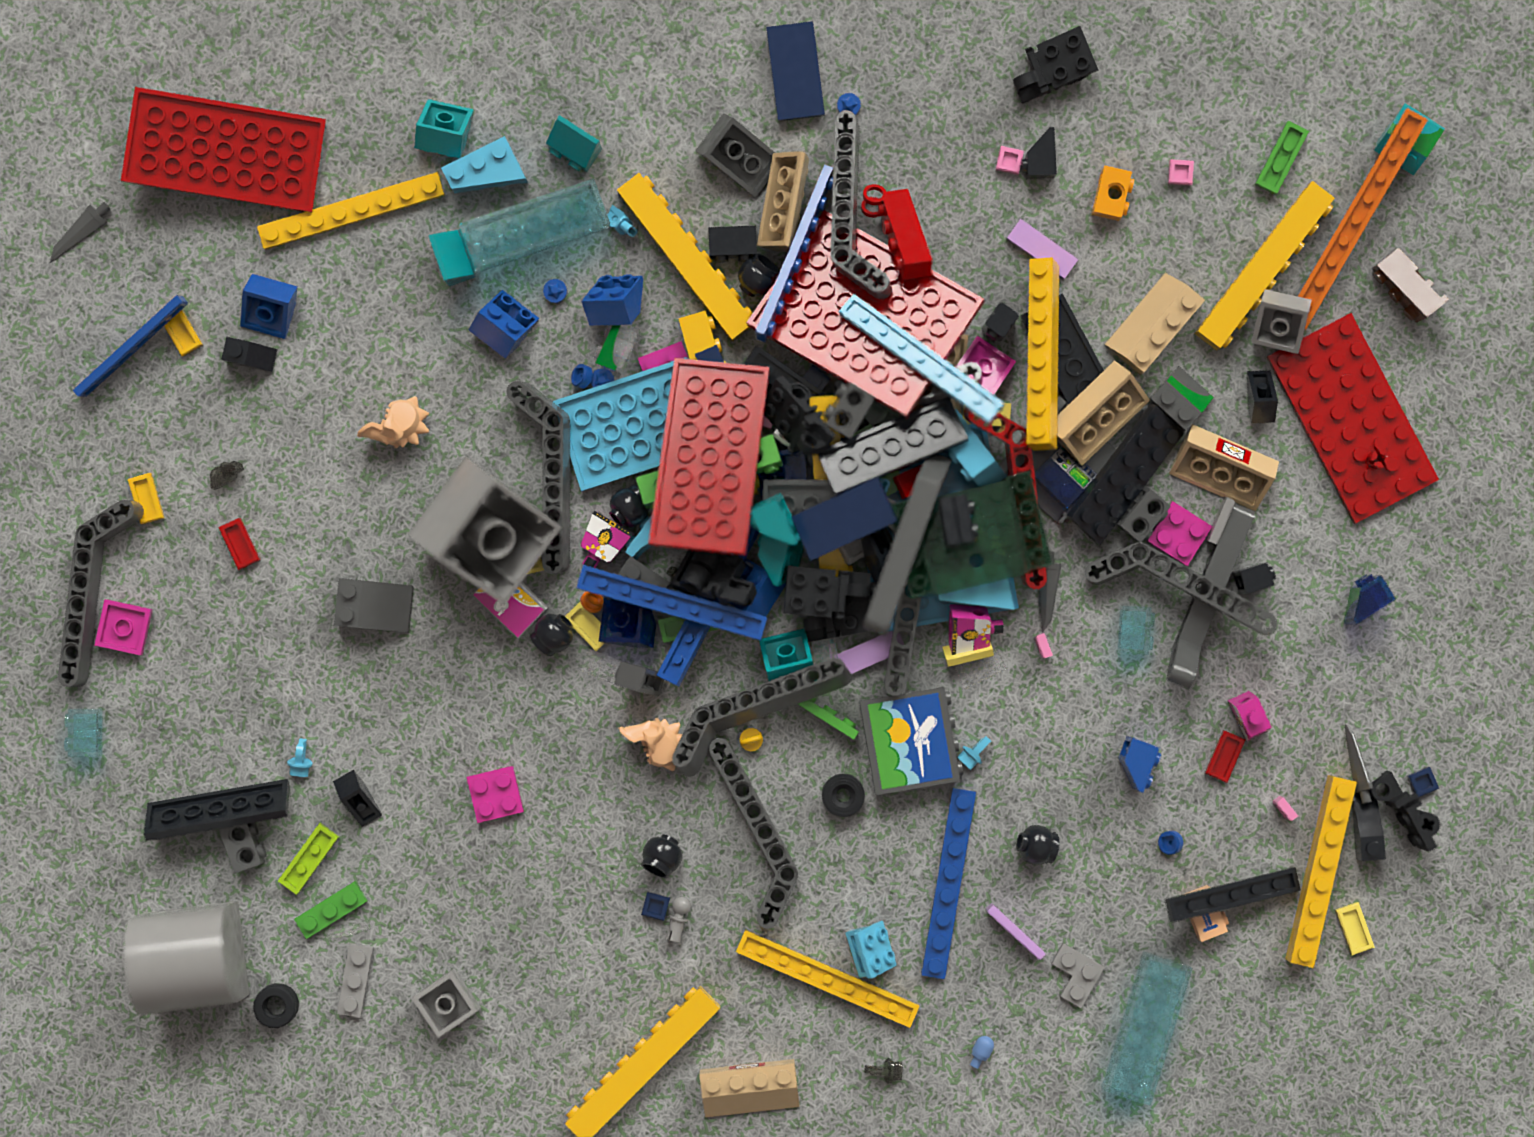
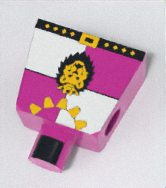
(603, 540)
(971, 628)
(1249, 715)

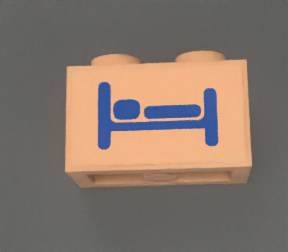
(1209, 925)

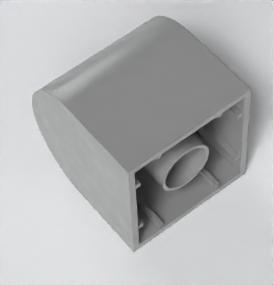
(484, 530)
(185, 958)

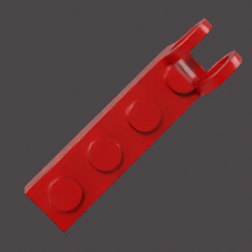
(903, 230)

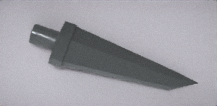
(86, 224)
(1048, 593)
(1358, 767)

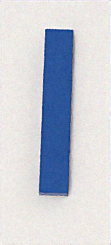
(127, 349)

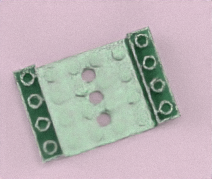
(1009, 540)

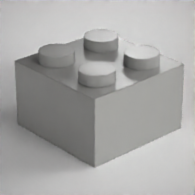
(1281, 321)
(446, 1002)

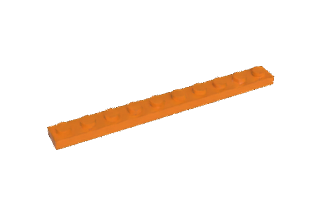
(1362, 209)

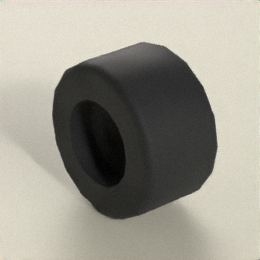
(276, 990)

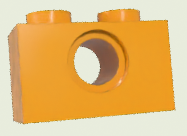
(1103, 204)

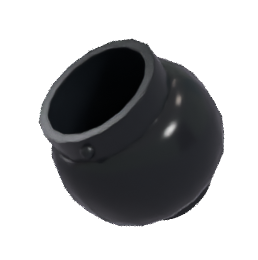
(757, 275)
(628, 507)
(552, 634)
(1038, 845)
(661, 855)

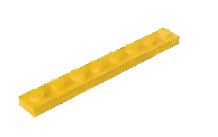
(351, 210)
(827, 978)

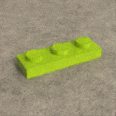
(308, 858)

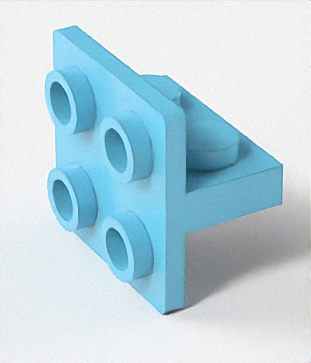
(871, 950)

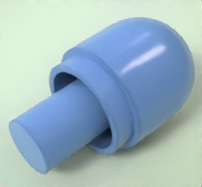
(981, 1050)

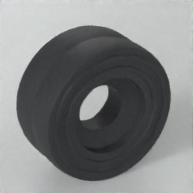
(847, 808)

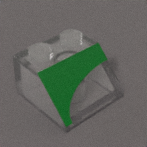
(617, 348)

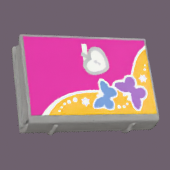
(519, 611)

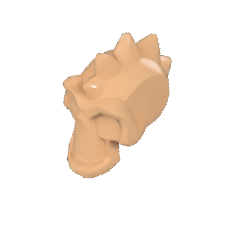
(401, 424)
(658, 738)

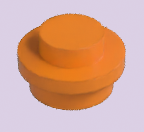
(591, 602)

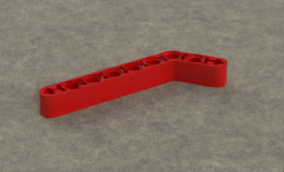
(1012, 451)

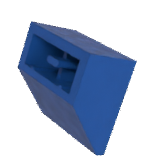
(614, 300)
(503, 323)
(766, 591)
(1137, 761)

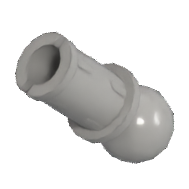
(680, 906)

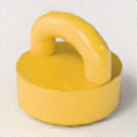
(751, 739)

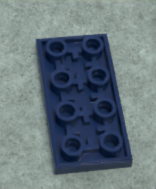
(795, 71)
(844, 518)

